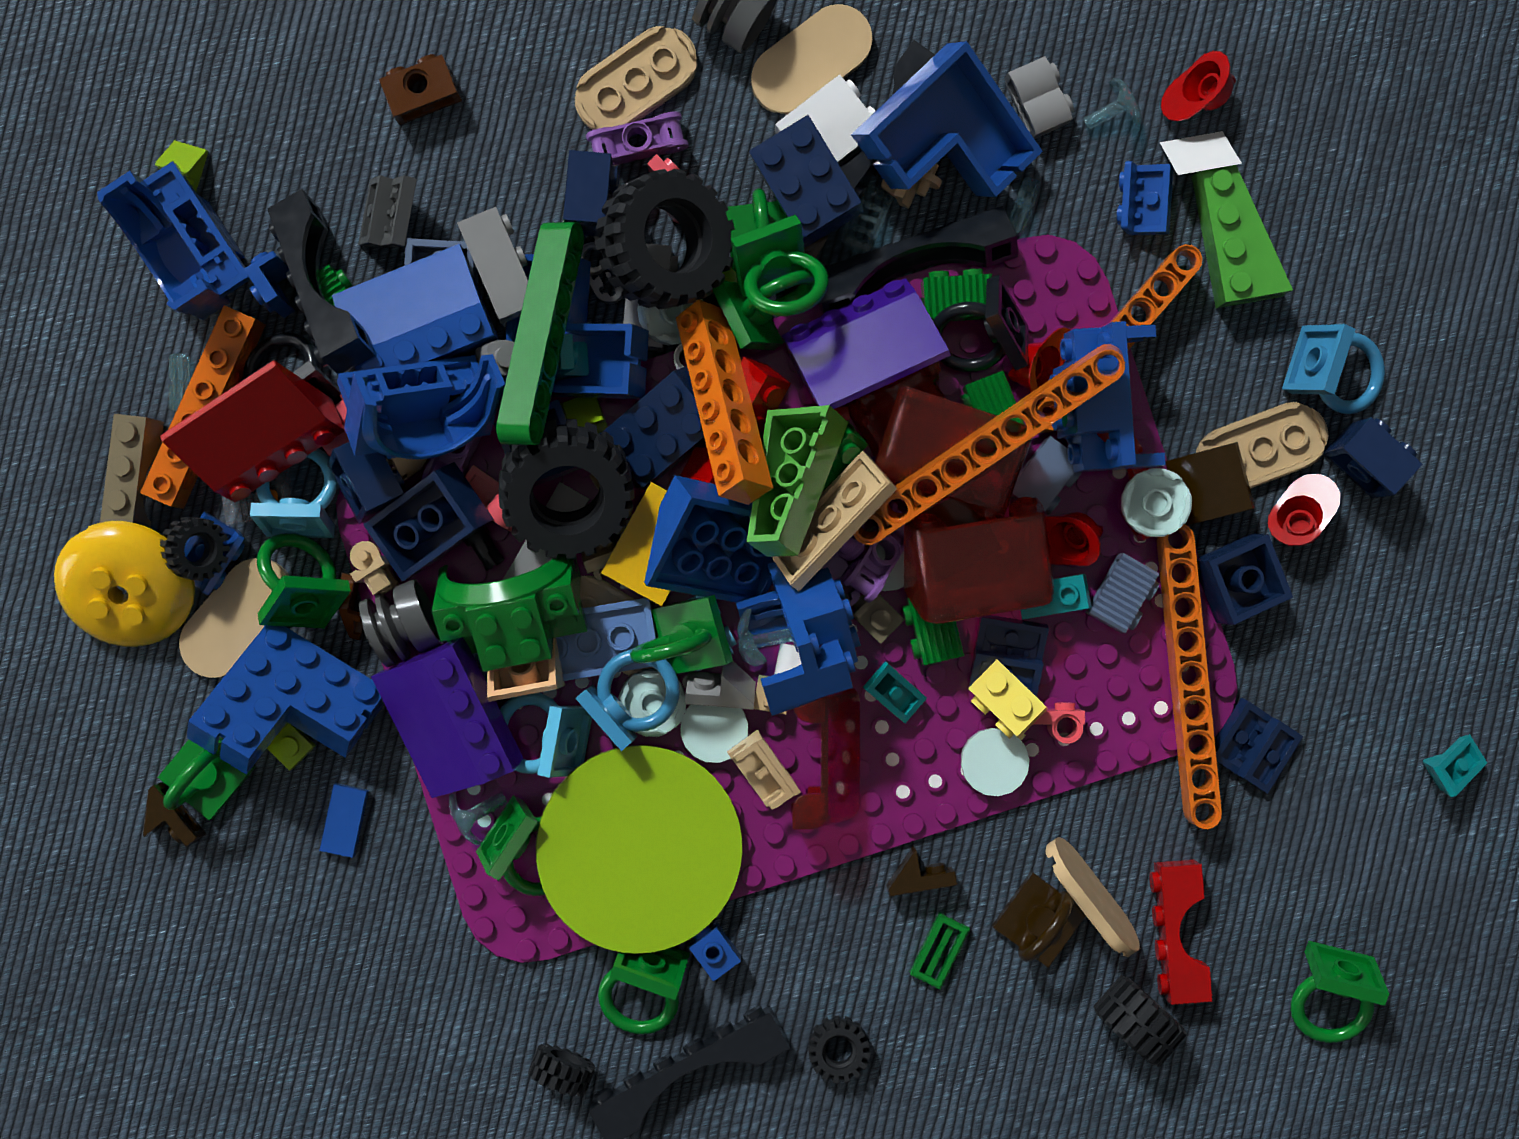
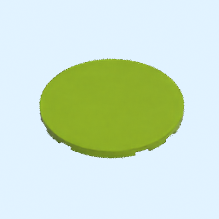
(638, 849)

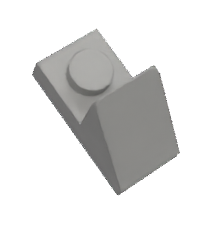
(729, 689)

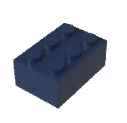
(806, 179)
(659, 428)
(428, 521)

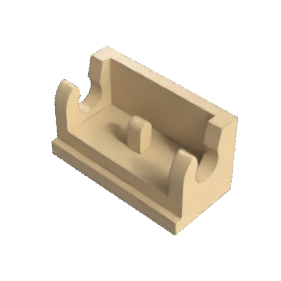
(763, 770)

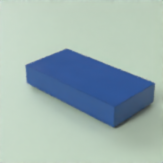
(344, 820)

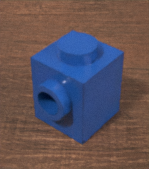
(714, 951)

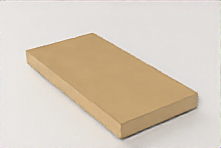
(838, 515)

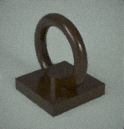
(1039, 920)

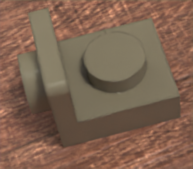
(877, 617)

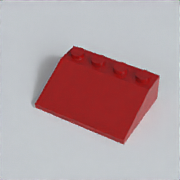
(255, 431)

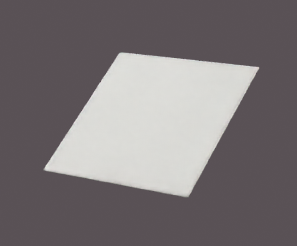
(1200, 153)

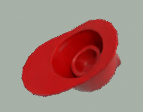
(1202, 86)
(1042, 360)
(1304, 510)
(1073, 539)

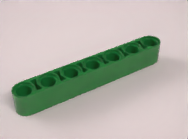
(540, 334)

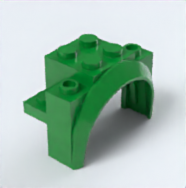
(512, 617)

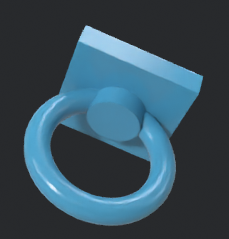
(1320, 361)
(613, 715)

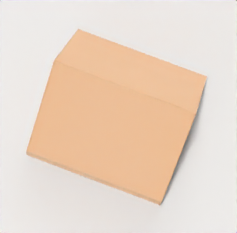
(526, 678)

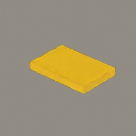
(632, 552)

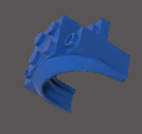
(177, 239)
(408, 409)
(1106, 411)
(814, 618)

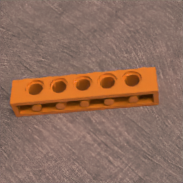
(216, 372)
(723, 404)

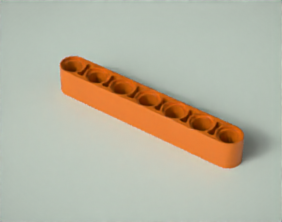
(1149, 300)

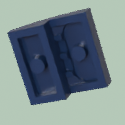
(1014, 644)
(1255, 745)

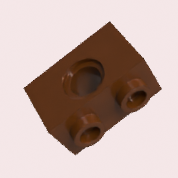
(439, 93)

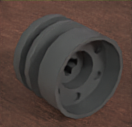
(742, 19)
(393, 626)

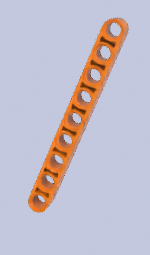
(1004, 439)
(1199, 688)

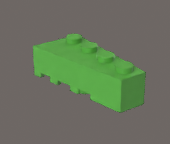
(1235, 241)
(799, 457)

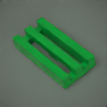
(938, 922)

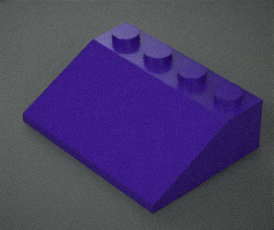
(865, 344)
(447, 719)

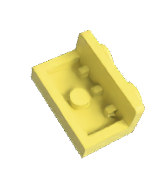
(1007, 699)

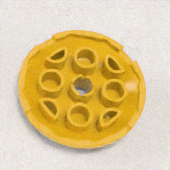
(125, 557)

